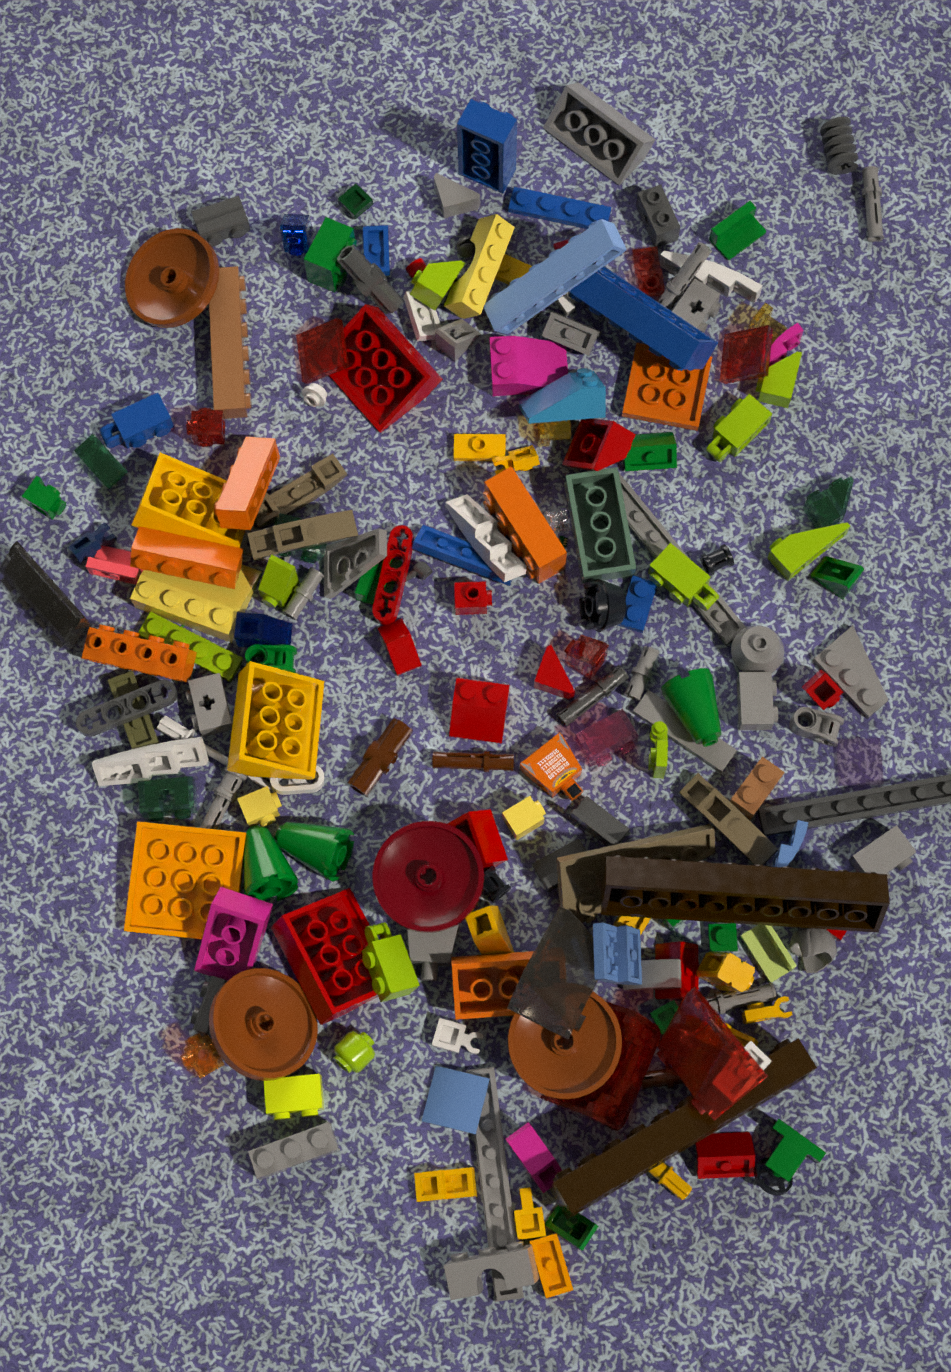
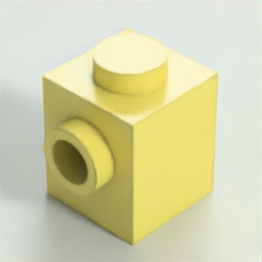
(260, 807)
(524, 817)

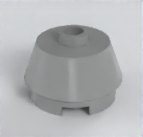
(757, 649)

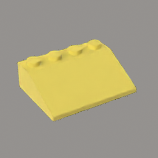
(196, 603)

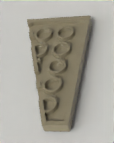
(582, 872)

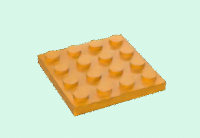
(178, 877)

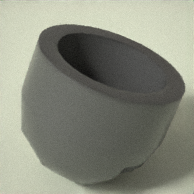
(466, 249)

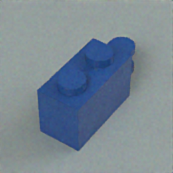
(138, 423)

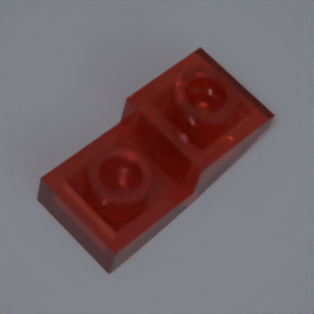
(648, 271)

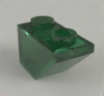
(830, 505)

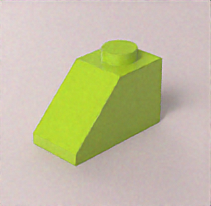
(435, 282)
(780, 382)
(278, 582)

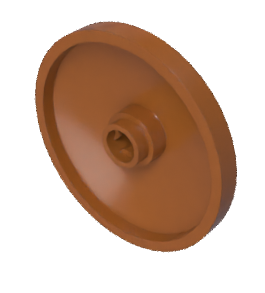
(172, 278)
(263, 1024)
(564, 1066)

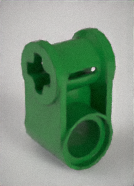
(273, 655)

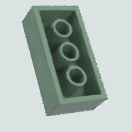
(599, 525)

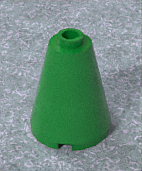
(695, 705)
(317, 846)
(266, 867)

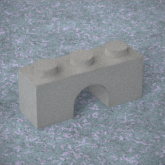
(293, 1150)
(514, 1263)

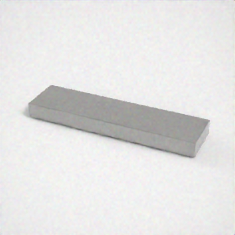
(654, 709)

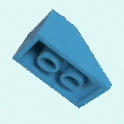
(567, 398)

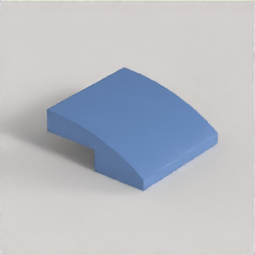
(787, 852)
(617, 954)
(455, 1100)

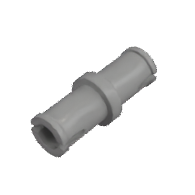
(303, 593)
(641, 673)

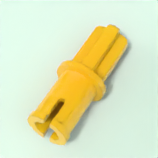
(671, 1180)

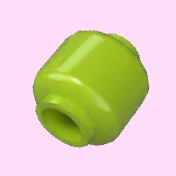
(354, 1052)

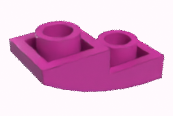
(785, 342)

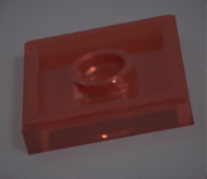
(322, 351)
(746, 354)

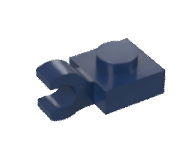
(90, 543)

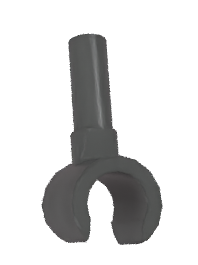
(420, 569)

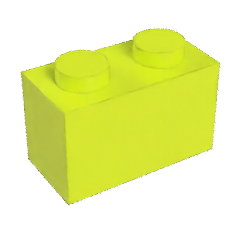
(293, 1096)

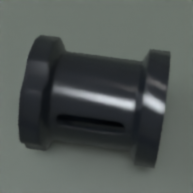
(717, 560)
(494, 885)

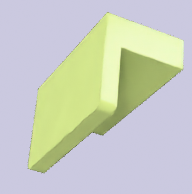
(768, 952)

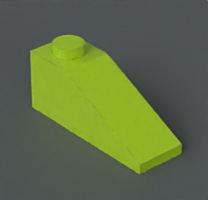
(802, 548)

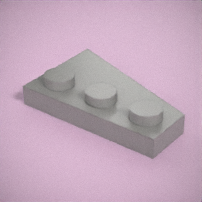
(351, 559)
(852, 671)

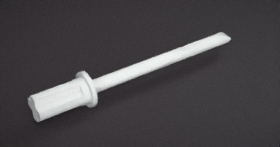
(179, 732)

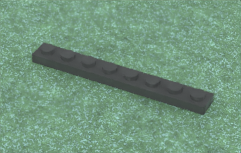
(856, 805)

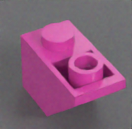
(534, 1156)

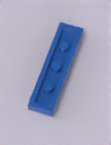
(556, 208)
(453, 551)

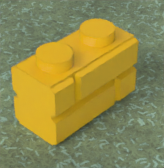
(726, 972)

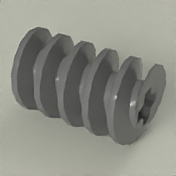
(839, 145)

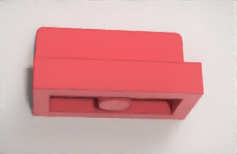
(113, 564)

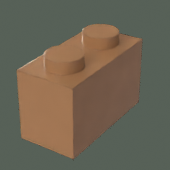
(756, 787)

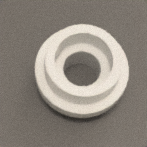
(314, 395)

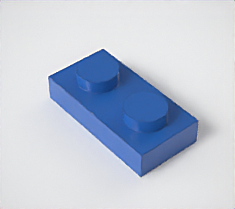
(377, 246)
(638, 603)

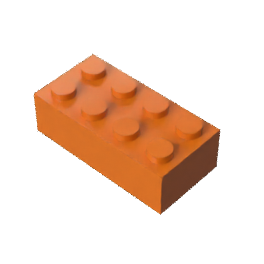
(524, 525)
(486, 983)

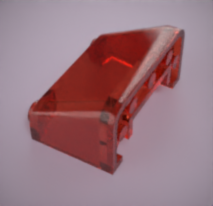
(708, 1056)
(614, 1099)

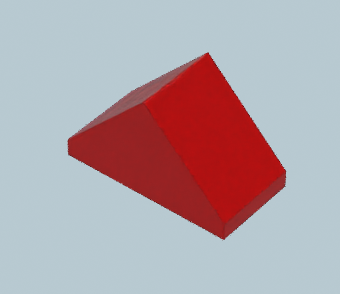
(400, 646)
(552, 676)

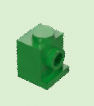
(44, 498)

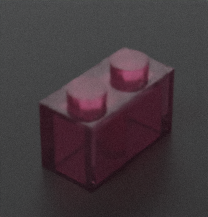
(607, 738)

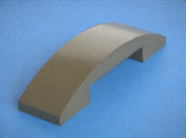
(302, 491)

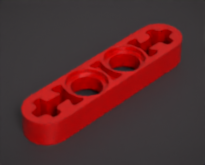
(390, 574)

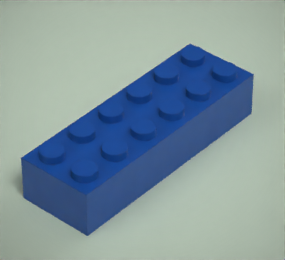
(645, 320)

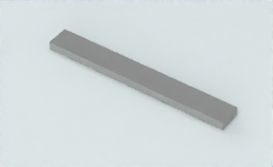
(656, 539)
(495, 1182)

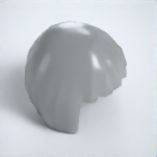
(814, 947)

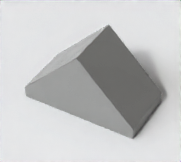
(454, 198)
(455, 338)

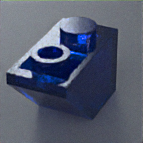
(296, 233)
(261, 630)

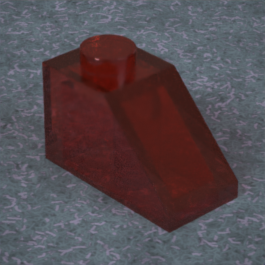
(586, 655)

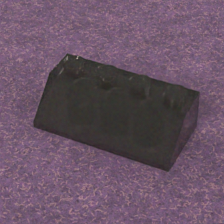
(44, 598)

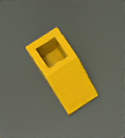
(489, 931)

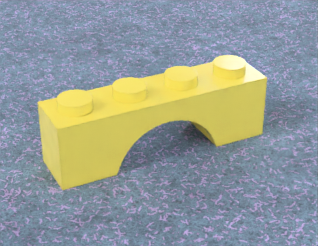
(472, 289)

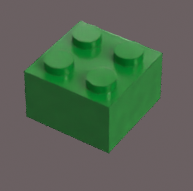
(321, 258)

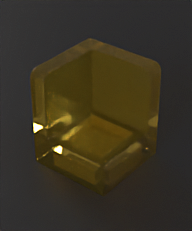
(764, 318)
(553, 431)

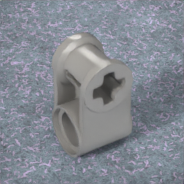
(818, 726)

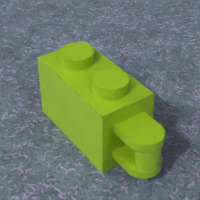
(739, 427)
(682, 578)
(388, 963)

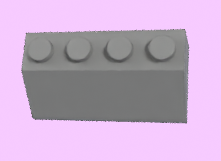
(598, 132)

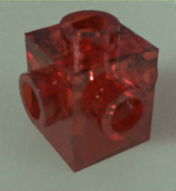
(206, 427)

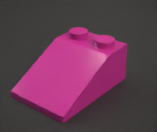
(525, 364)
(232, 934)

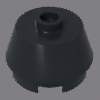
(602, 605)

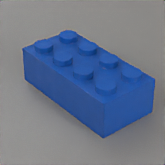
(487, 145)

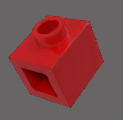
(471, 598)
(823, 690)

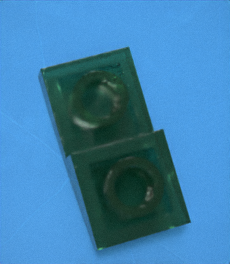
(100, 461)

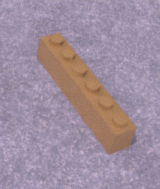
(227, 345)

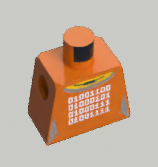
(554, 768)

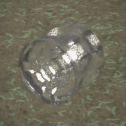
(557, 520)

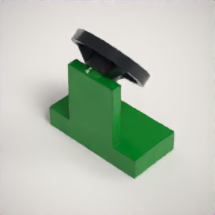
(786, 1158)

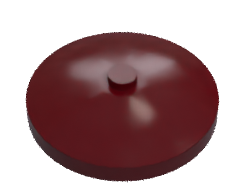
(428, 876)

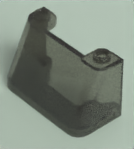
(558, 977)

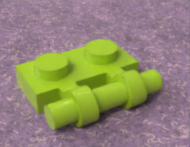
(659, 754)

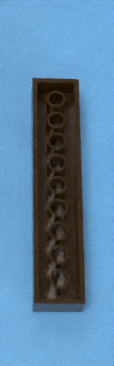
(744, 894)
(670, 1135)

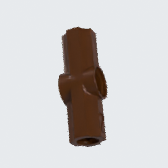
(380, 756)

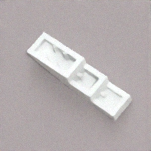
(714, 275)
(484, 537)
(149, 761)

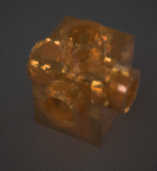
(205, 1065)

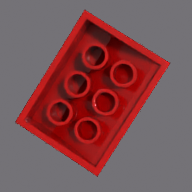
(384, 369)
(326, 954)

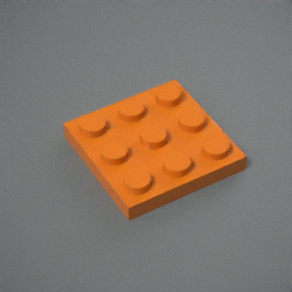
(663, 393)

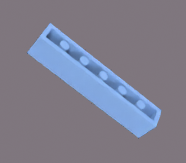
(554, 276)

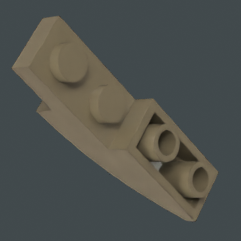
(302, 534)
(728, 820)

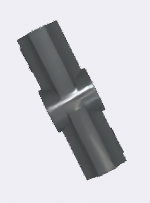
(369, 279)

